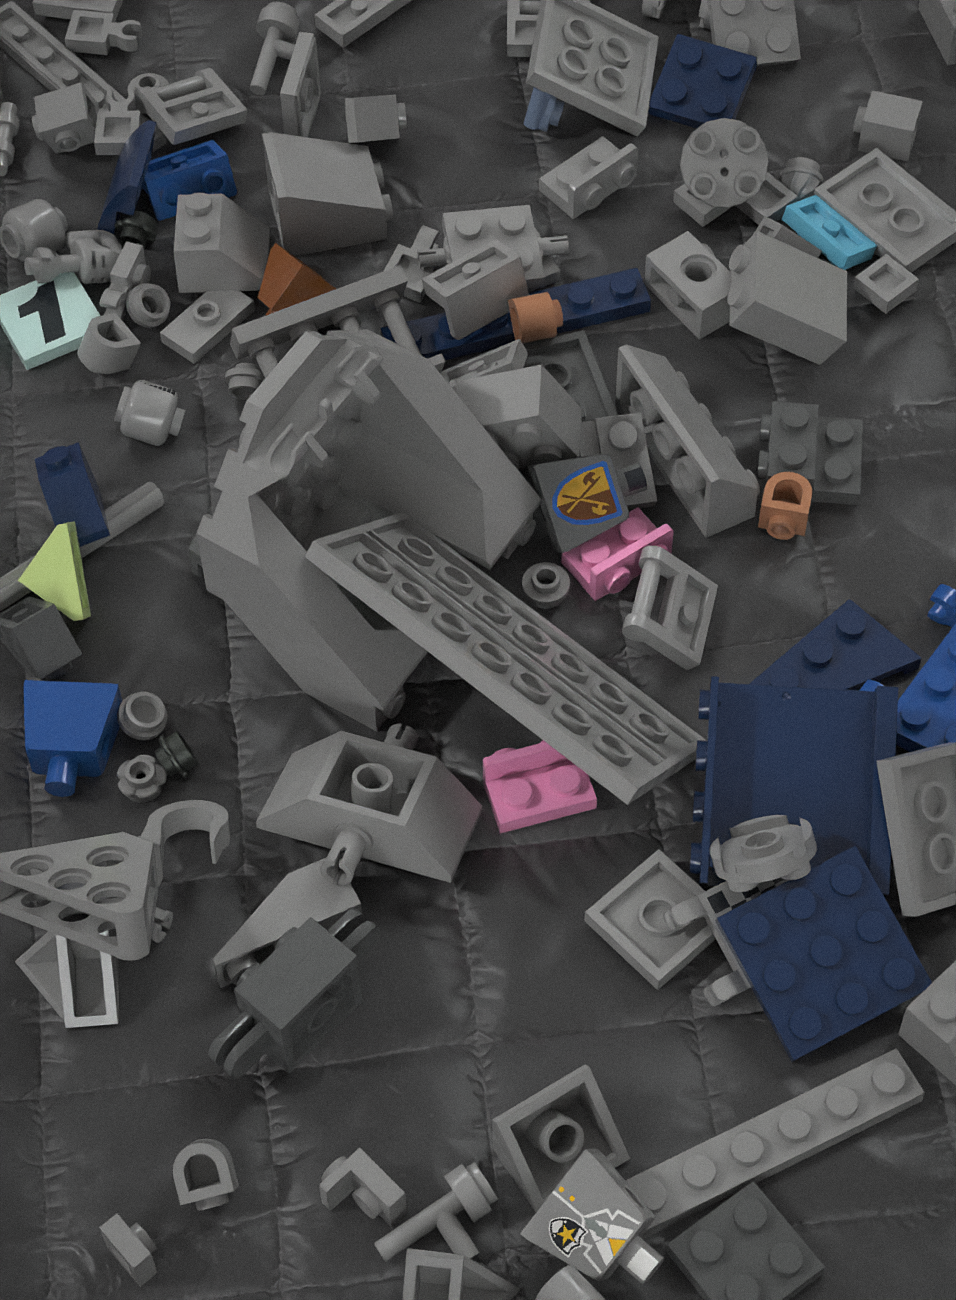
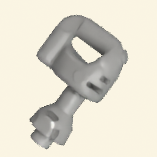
(90, 257)

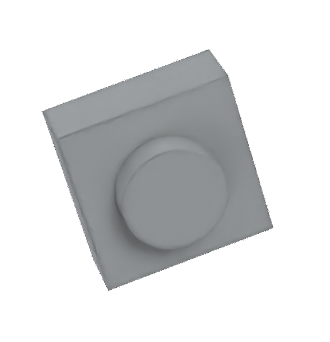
(886, 283)
(130, 1247)

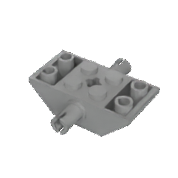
(373, 805)

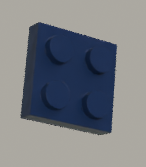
(701, 82)

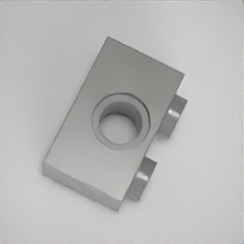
(690, 283)

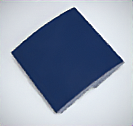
(128, 176)

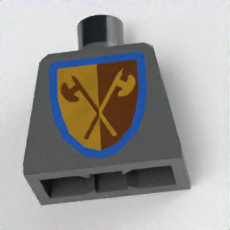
(583, 496)

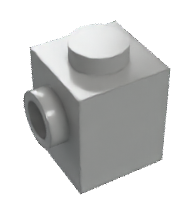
(66, 118)
(888, 124)

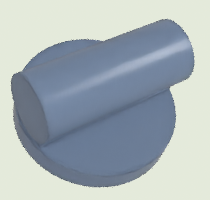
(543, 111)

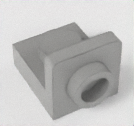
(372, 1187)

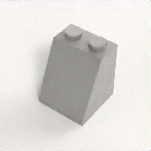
(324, 193)

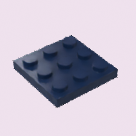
(823, 953)

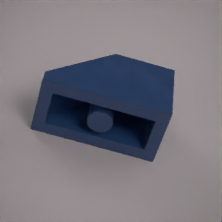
(72, 492)

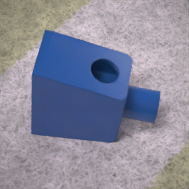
(69, 730)

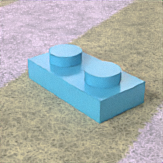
(829, 232)

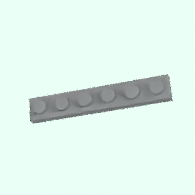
(776, 1139)

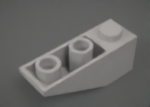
(289, 905)

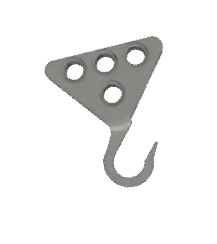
(80, 887)

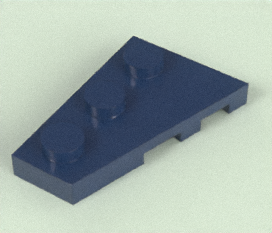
(841, 654)

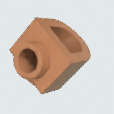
(535, 317)
(785, 505)

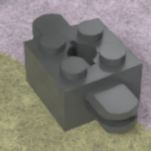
(296, 994)

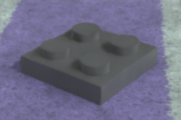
(745, 1252)

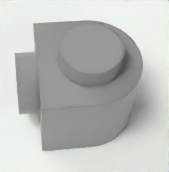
(108, 345)
(204, 1174)

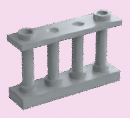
(335, 307)

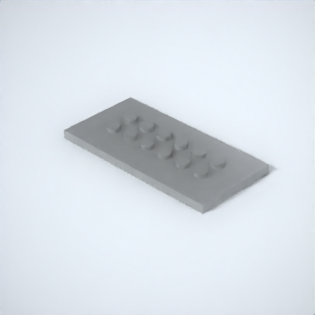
(509, 653)

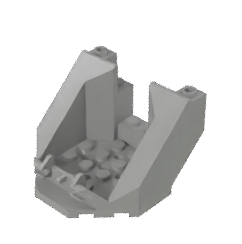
(329, 444)

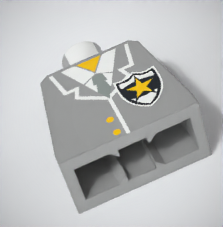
(595, 1222)

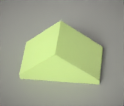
(58, 573)

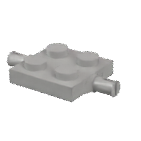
(510, 225)

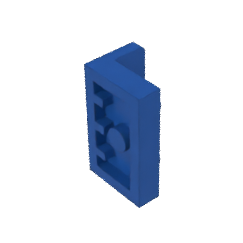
(186, 172)

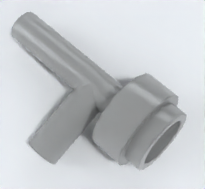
(279, 27)
(468, 1192)

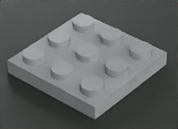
(594, 62)

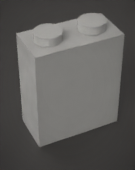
(788, 298)

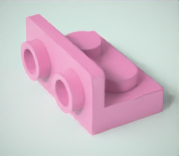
(613, 557)
(534, 786)

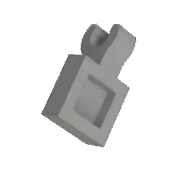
(408, 260)

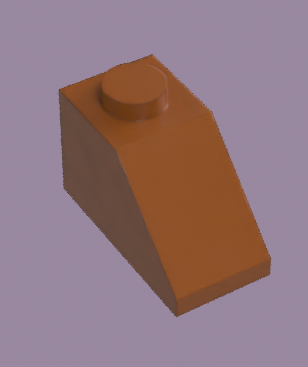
(289, 281)

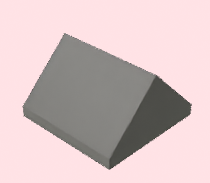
(551, 1131)

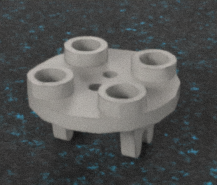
(745, 162)

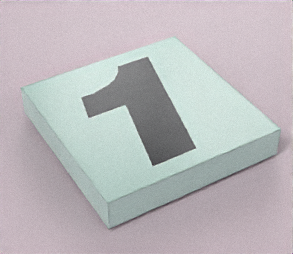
(46, 318)

